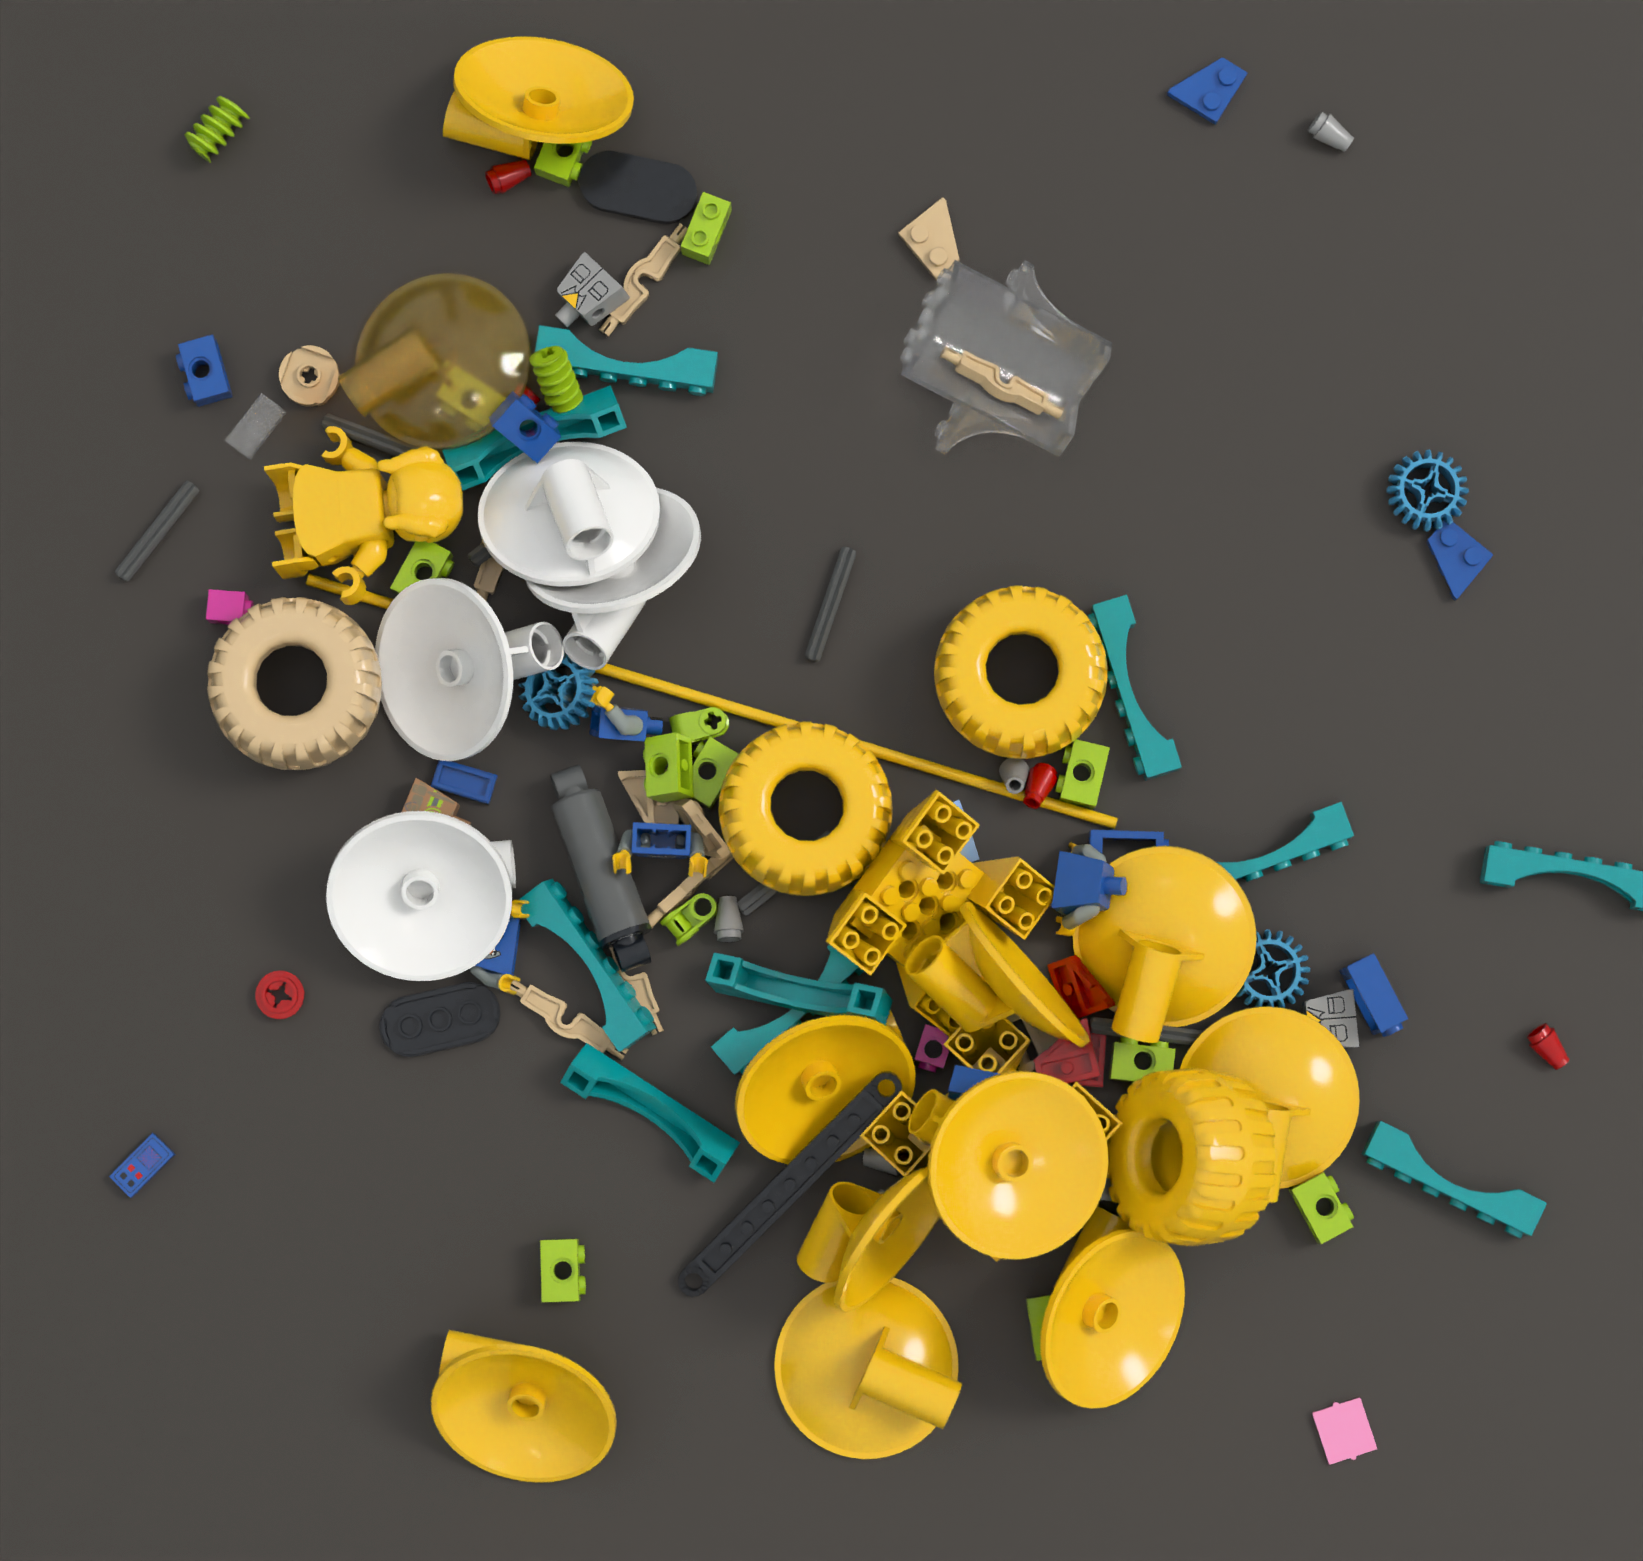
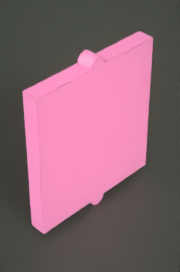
(1344, 1430)

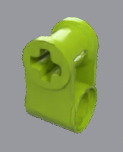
(695, 724)
(688, 918)

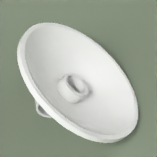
(570, 515)
(609, 607)
(454, 667)
(421, 895)

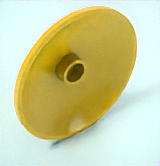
(534, 92)
(1171, 943)
(985, 977)
(811, 1075)
(1298, 1076)
(1013, 1162)
(867, 1236)
(1111, 1313)
(869, 1375)
(520, 1409)

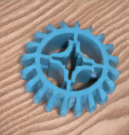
(1440, 494)
(571, 706)
(1273, 984)

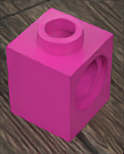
(226, 606)
(931, 1034)

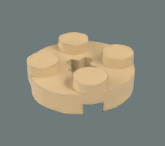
(301, 361)

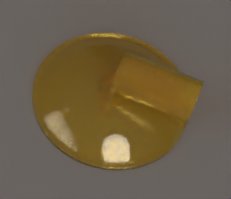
(439, 361)

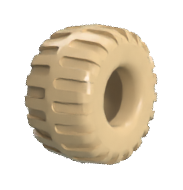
(333, 723)

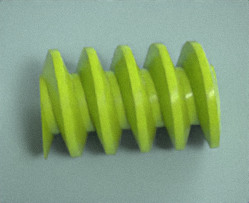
(215, 127)
(556, 378)

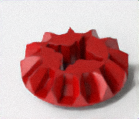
(266, 1000)

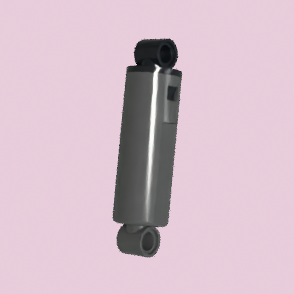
(590, 844)

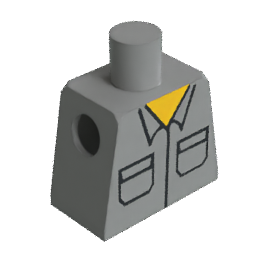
(589, 293)
(1337, 1015)

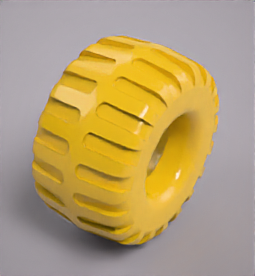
(1008, 727)
(796, 864)
(1191, 1157)

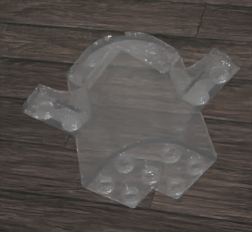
(1018, 334)

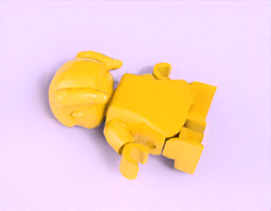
(359, 510)

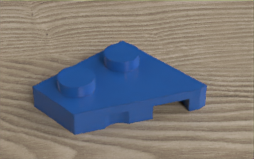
(1209, 89)
(1457, 556)

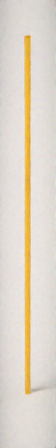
(776, 720)

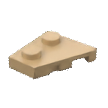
(932, 238)
(649, 809)
(693, 814)

